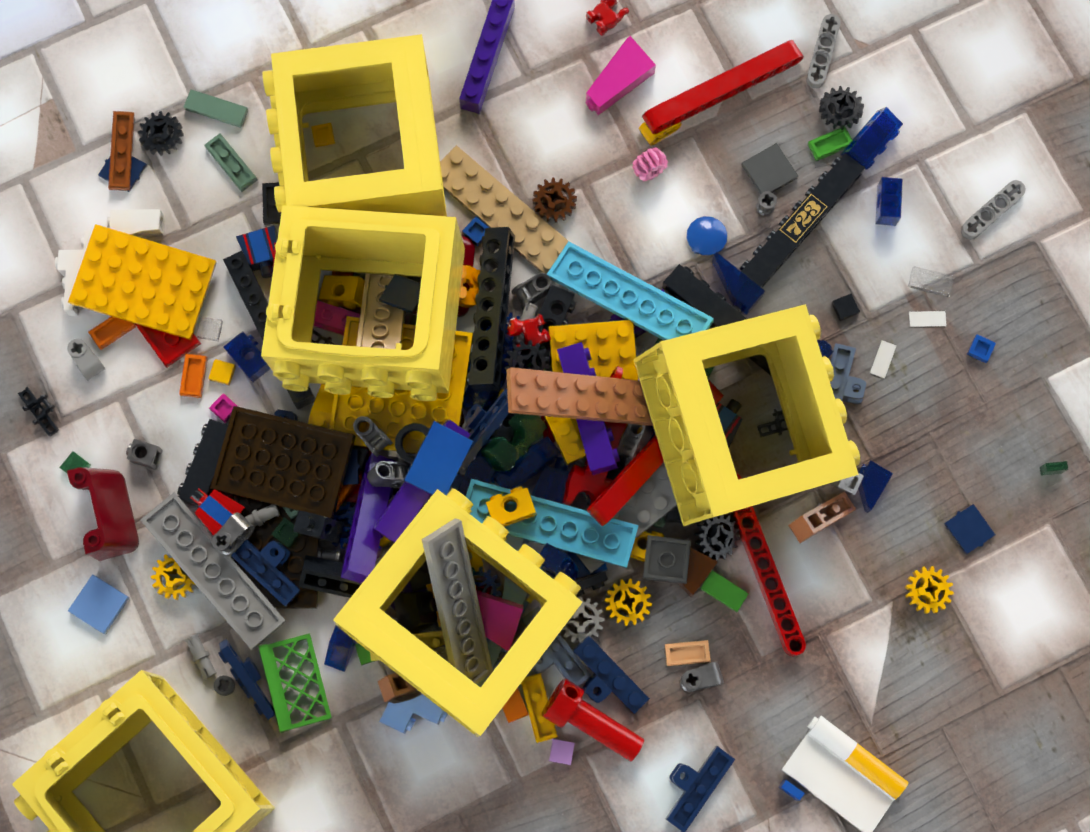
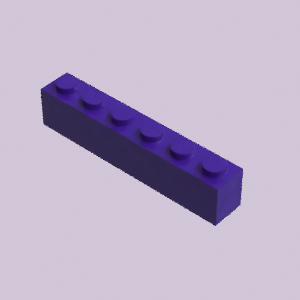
(486, 55)
(594, 434)
(407, 503)
(363, 540)

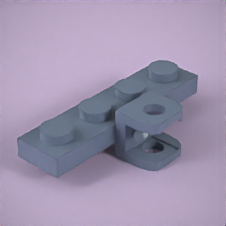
(843, 383)
(560, 655)

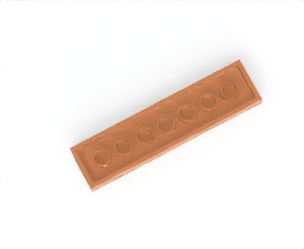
(576, 396)

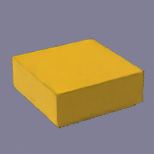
(323, 135)
(222, 372)

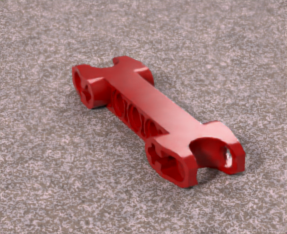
(580, 478)

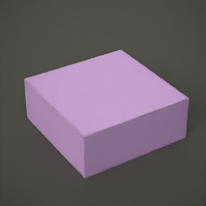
(561, 751)

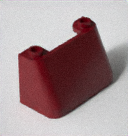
(113, 512)

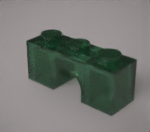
(503, 454)

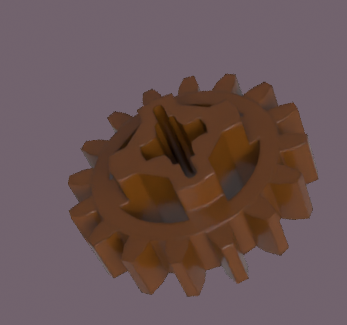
(548, 196)

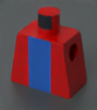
(214, 509)

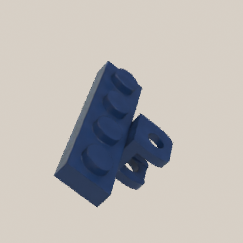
(484, 425)
(265, 568)
(246, 676)
(608, 677)
(697, 786)

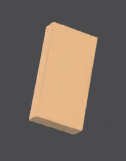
(687, 653)

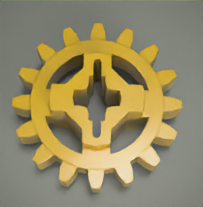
(171, 584)
(931, 598)
(618, 605)

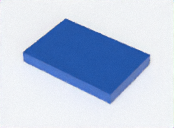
(438, 459)

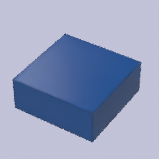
(475, 230)
(981, 348)
(791, 790)

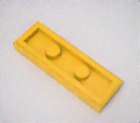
(536, 699)

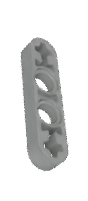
(825, 51)
(993, 210)

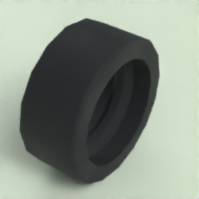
(400, 436)

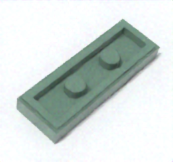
(215, 108)
(230, 162)

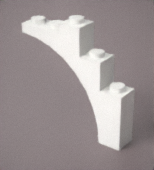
(138, 223)

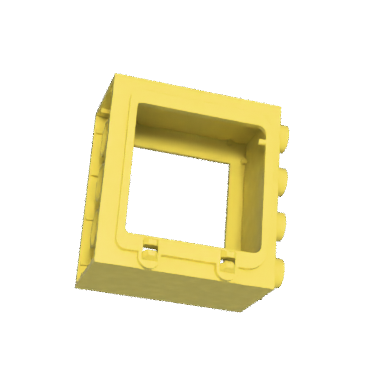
(346, 79)
(372, 244)
(691, 429)
(369, 625)
(147, 697)

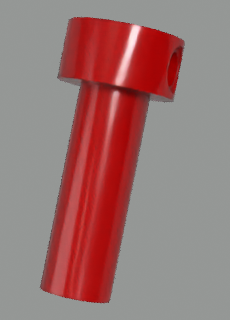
(567, 706)

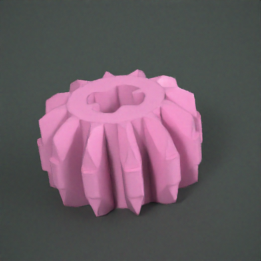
(650, 164)

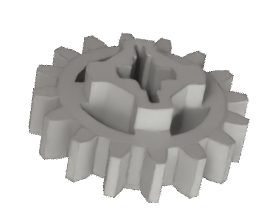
(591, 620)

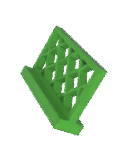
(275, 686)

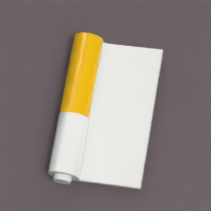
(844, 775)

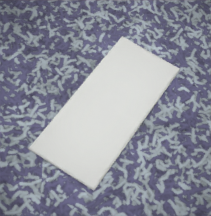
(927, 318)
(883, 359)

